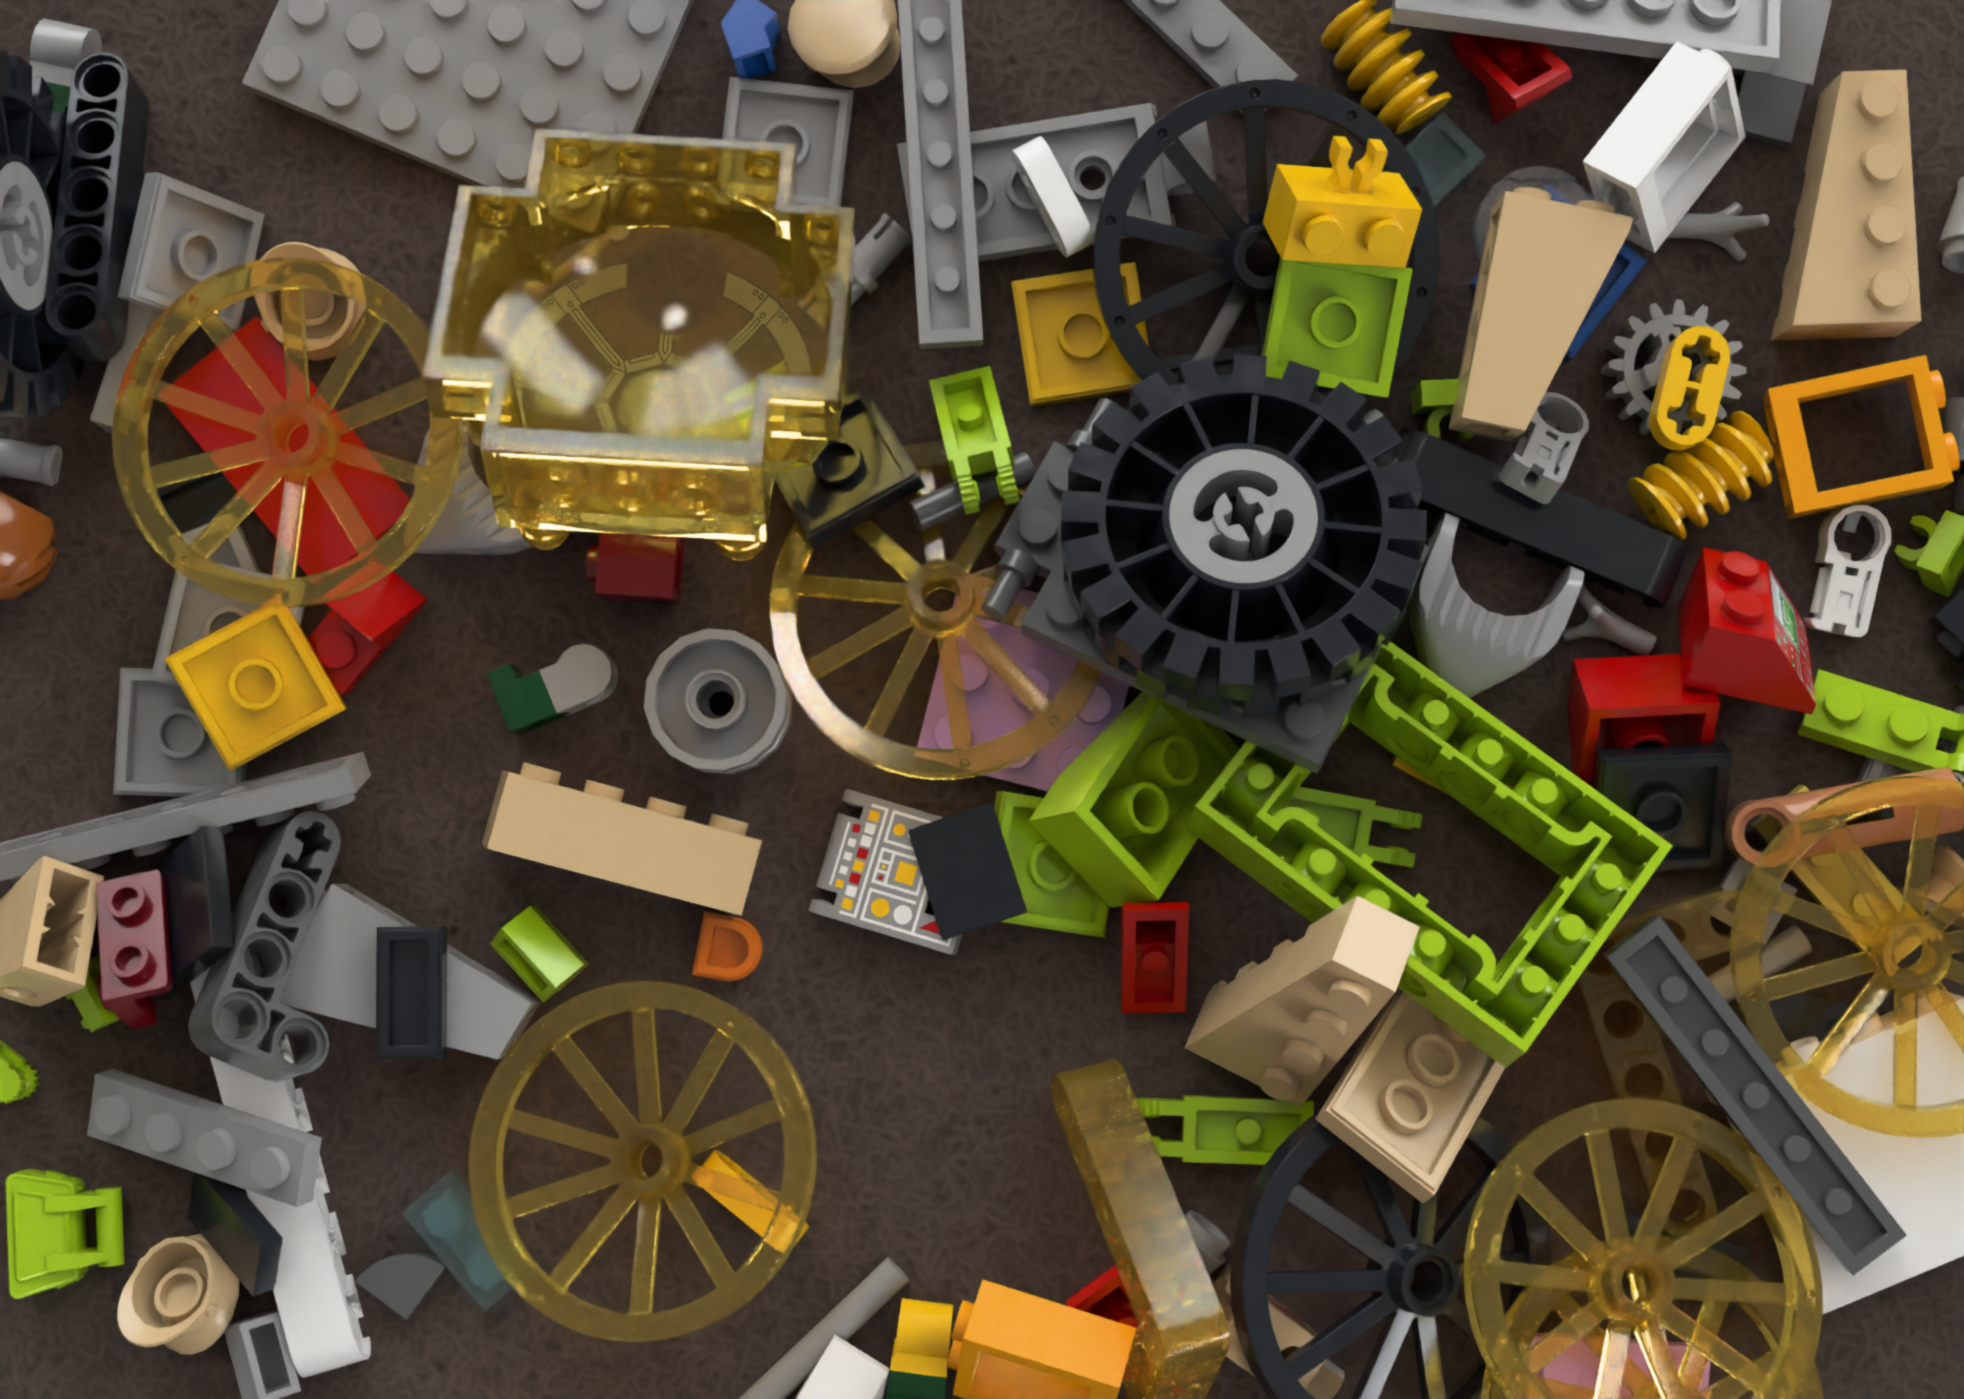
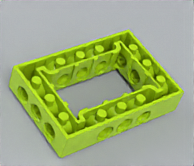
(1504, 781)

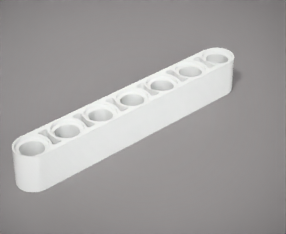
(311, 1286)

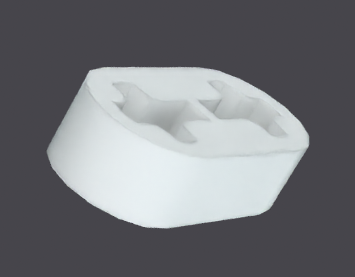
(1053, 196)

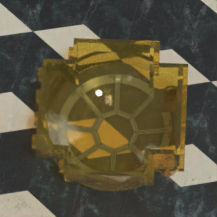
(644, 335)

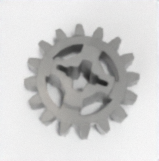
(1658, 332)

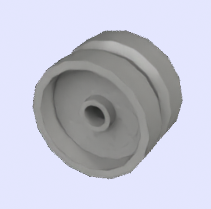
(682, 692)

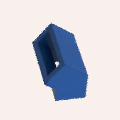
(751, 36)

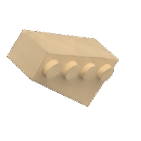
(1855, 222)
(622, 842)
(1307, 1002)

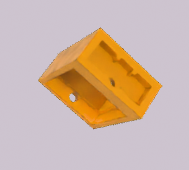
(1792, 452)
(1035, 1349)

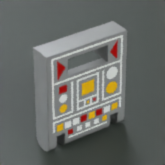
(878, 873)

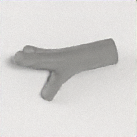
(1719, 228)
(1609, 626)

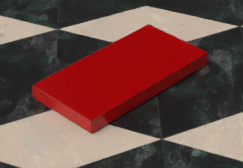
(322, 538)

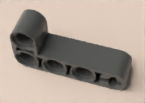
(278, 943)

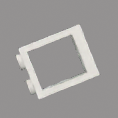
(1668, 143)

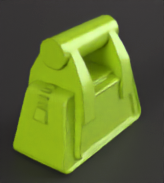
(51, 1231)

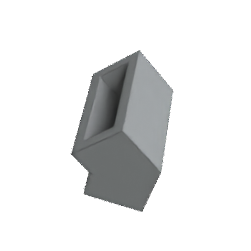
(262, 1357)

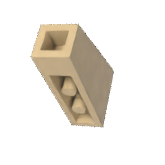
(1529, 300)

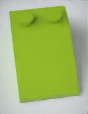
(1129, 797)

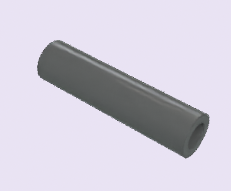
(947, 500)

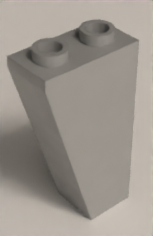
(338, 977)

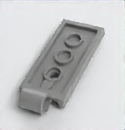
(1094, 140)

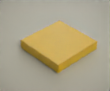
(1066, 340)
(255, 684)

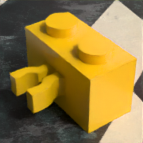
(1343, 212)

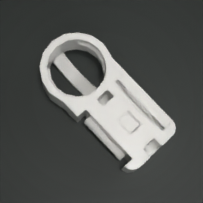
(1846, 587)

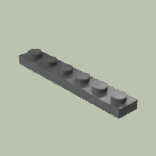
(1754, 1094)

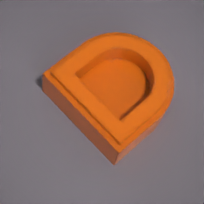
(727, 948)

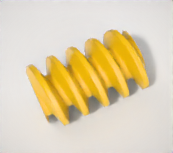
(1382, 67)
(1704, 475)

